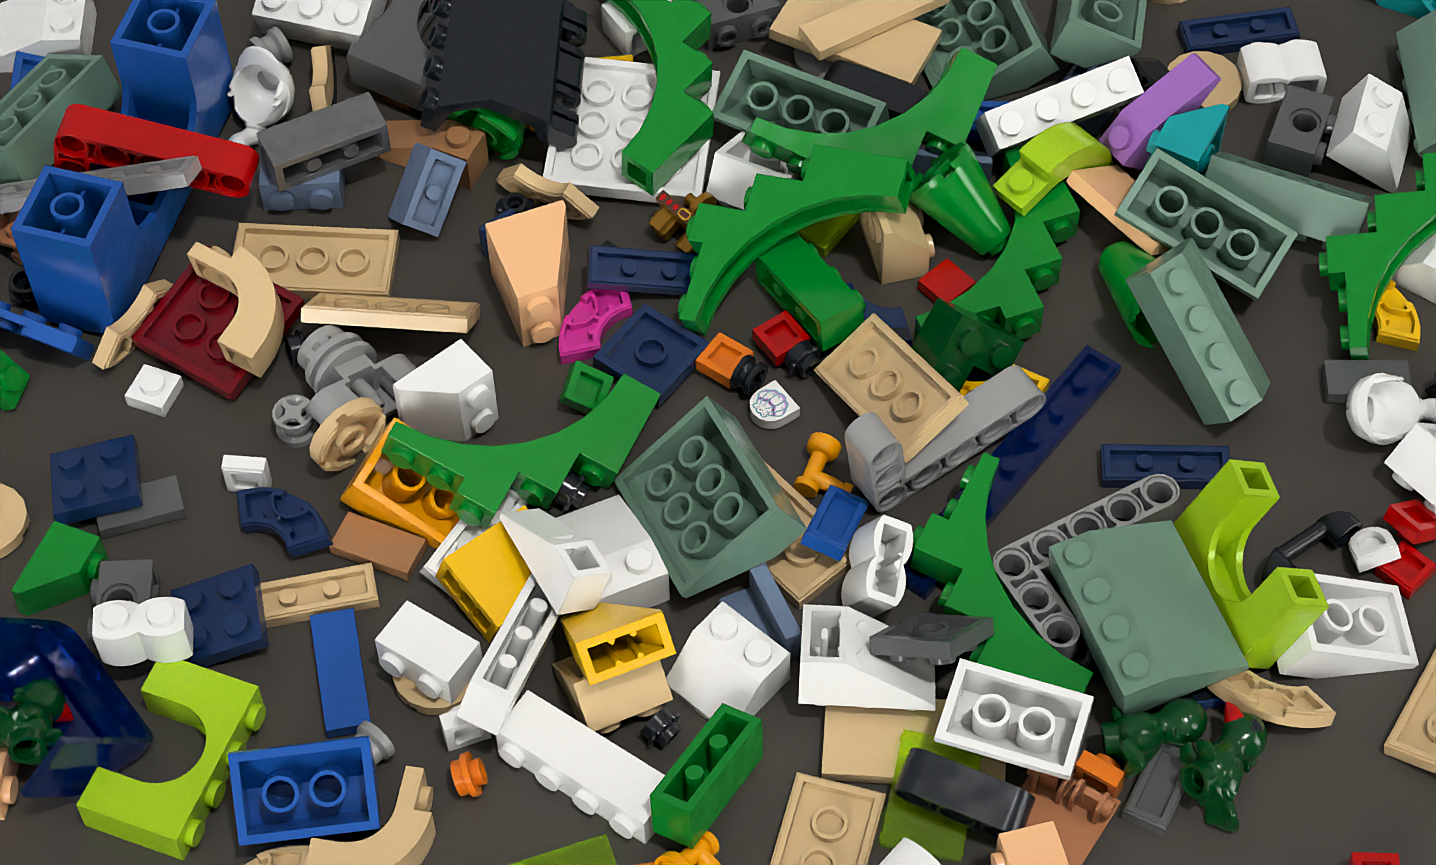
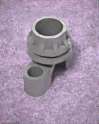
(345, 368)

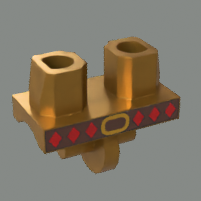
(673, 215)

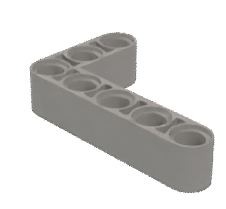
(992, 412)
(1033, 576)

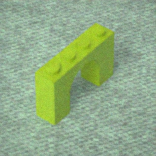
(1215, 537)
(173, 813)

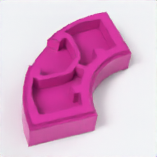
(589, 321)

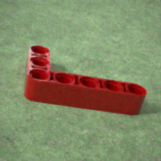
(115, 140)

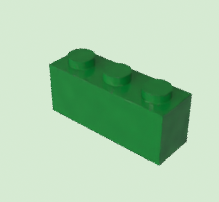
(810, 291)
(707, 775)

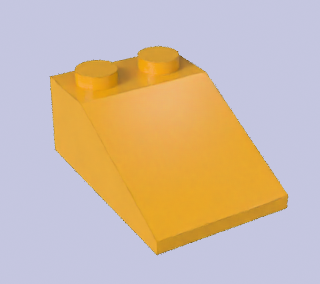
(400, 496)

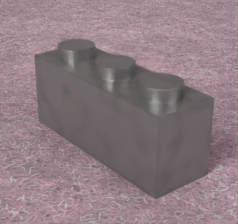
(324, 141)

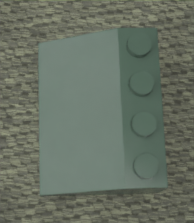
(997, 31)
(708, 500)
(1144, 613)

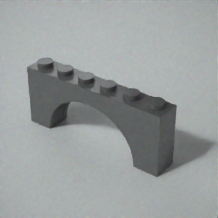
(392, 53)

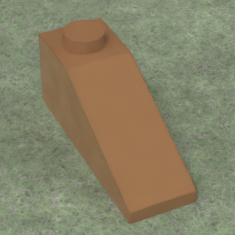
(450, 138)

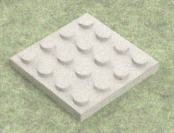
(610, 114)

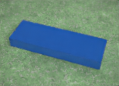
(340, 671)

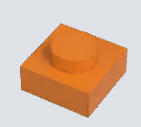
(721, 358)
(1101, 772)

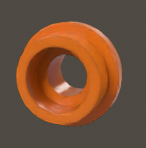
(468, 774)

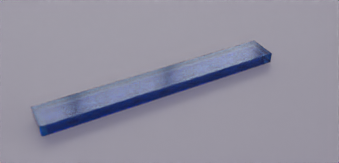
(1036, 439)

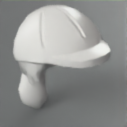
(261, 92)
(1386, 408)

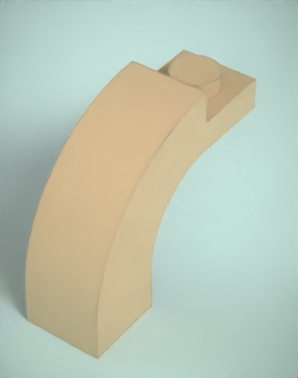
(259, 322)
(400, 842)

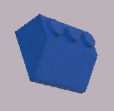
(304, 790)

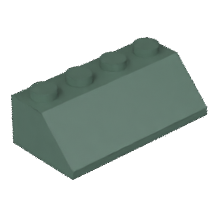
(1097, 30)
(1418, 61)
(793, 99)
(38, 103)
(1290, 198)
(1232, 235)
(1199, 334)

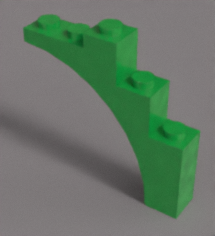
(677, 119)
(935, 121)
(831, 186)
(1365, 262)
(1026, 264)
(533, 469)
(958, 554)

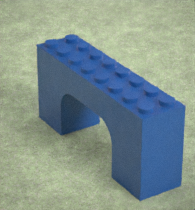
(81, 233)

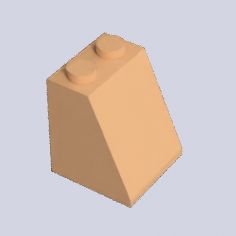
(531, 269)

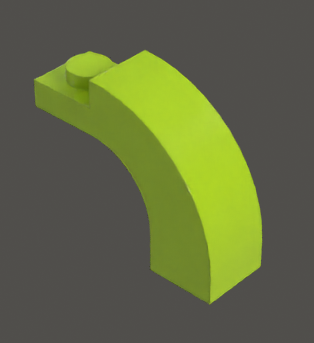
(1048, 161)

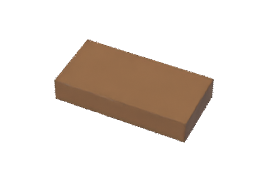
(383, 545)

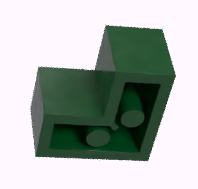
(959, 340)

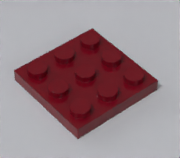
(189, 323)

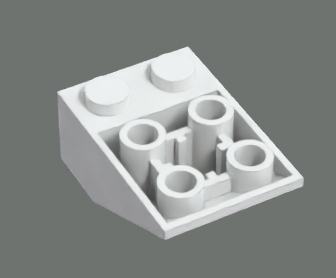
(843, 672)

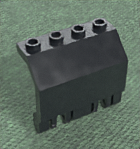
(508, 60)

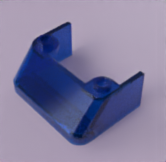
(105, 724)

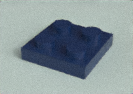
(651, 351)
(96, 480)
(225, 615)

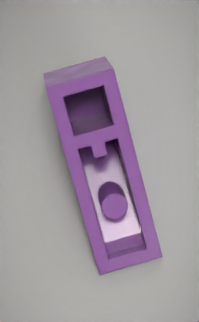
(1175, 93)

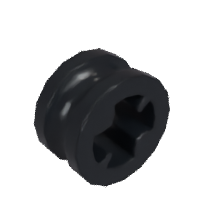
(749, 375)

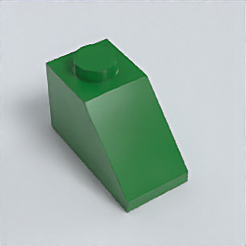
(59, 569)

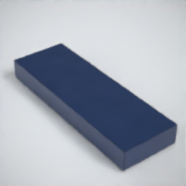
(1233, 31)
(638, 270)
(1187, 464)

